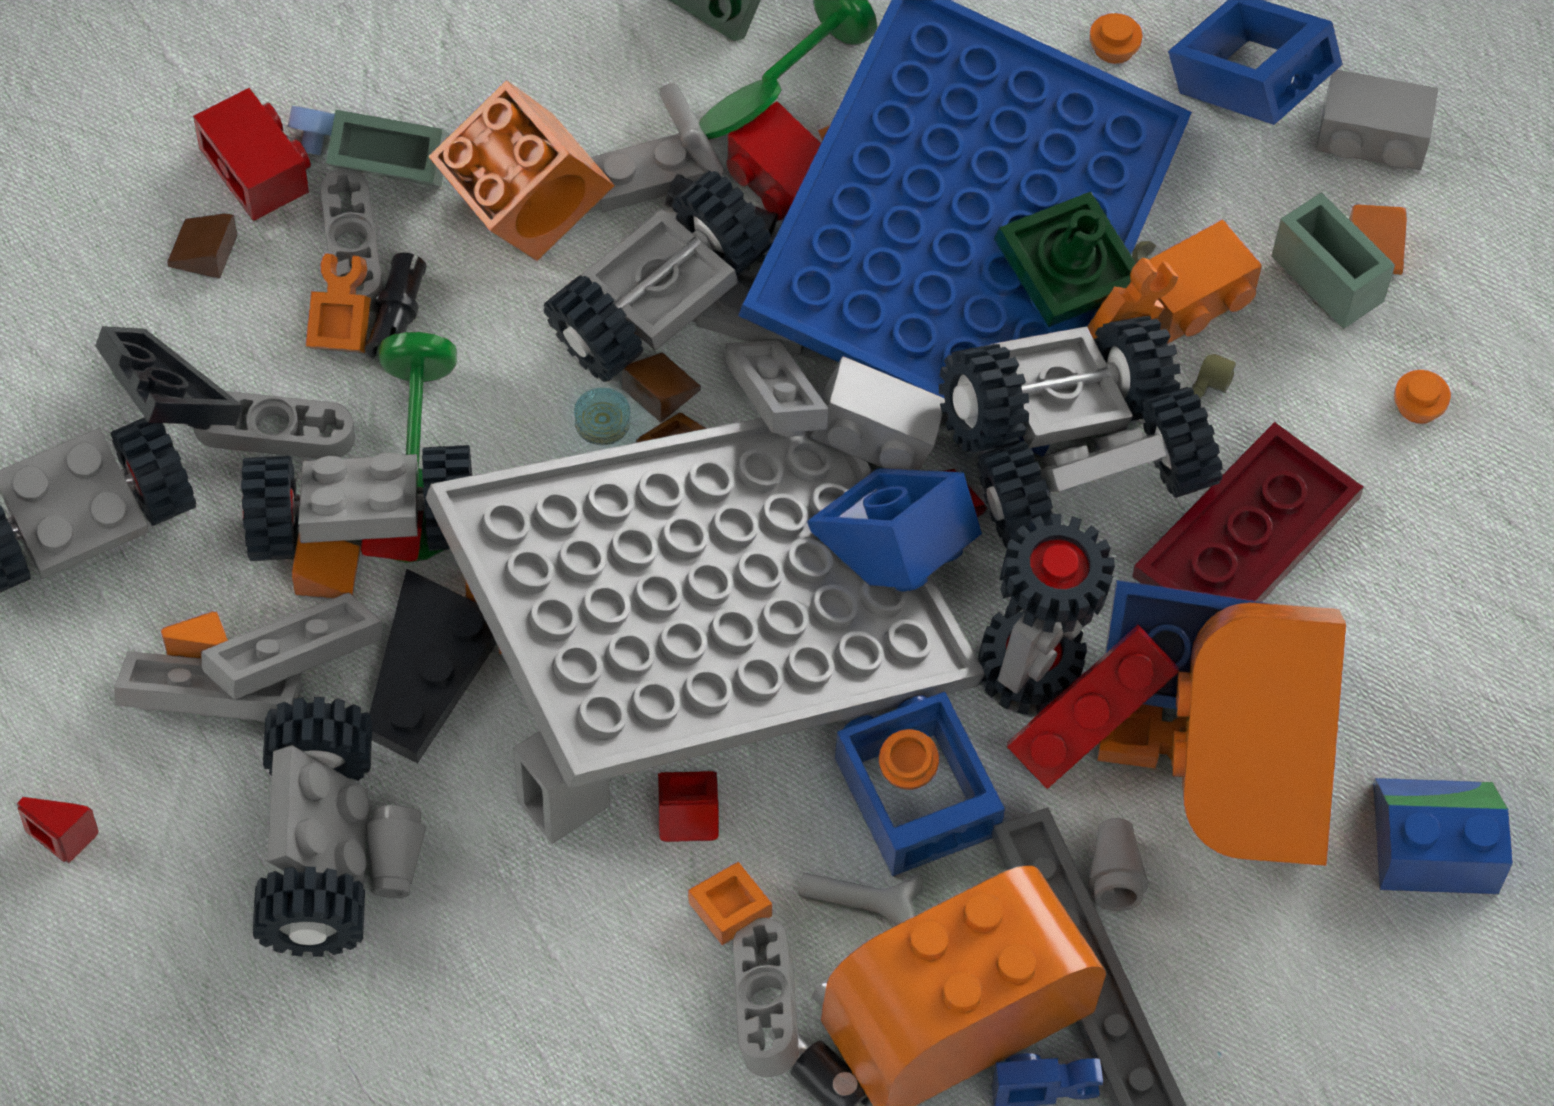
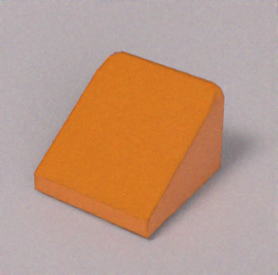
(1385, 228)
(325, 568)
(193, 635)

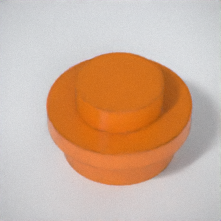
(1115, 37)
(1422, 396)
(909, 759)

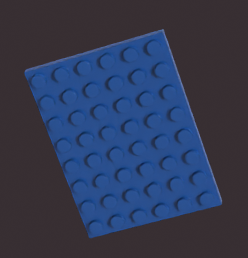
(921, 166)

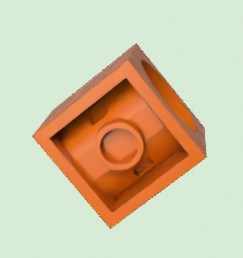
(521, 171)

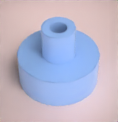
(314, 126)

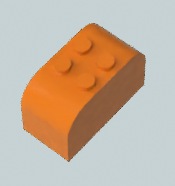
(1262, 731)
(960, 988)

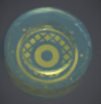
(602, 416)

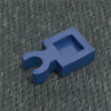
(1037, 1081)

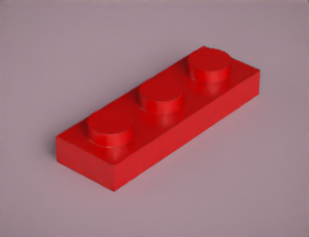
(1092, 707)

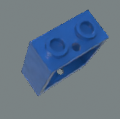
(1304, 51)
(940, 831)

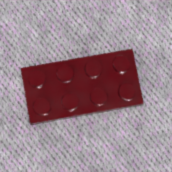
(1253, 522)

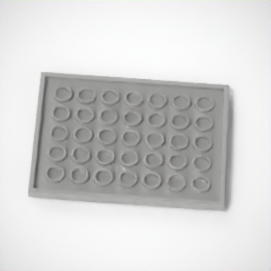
(681, 601)

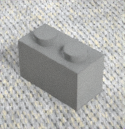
(1377, 119)
(879, 417)
(546, 795)

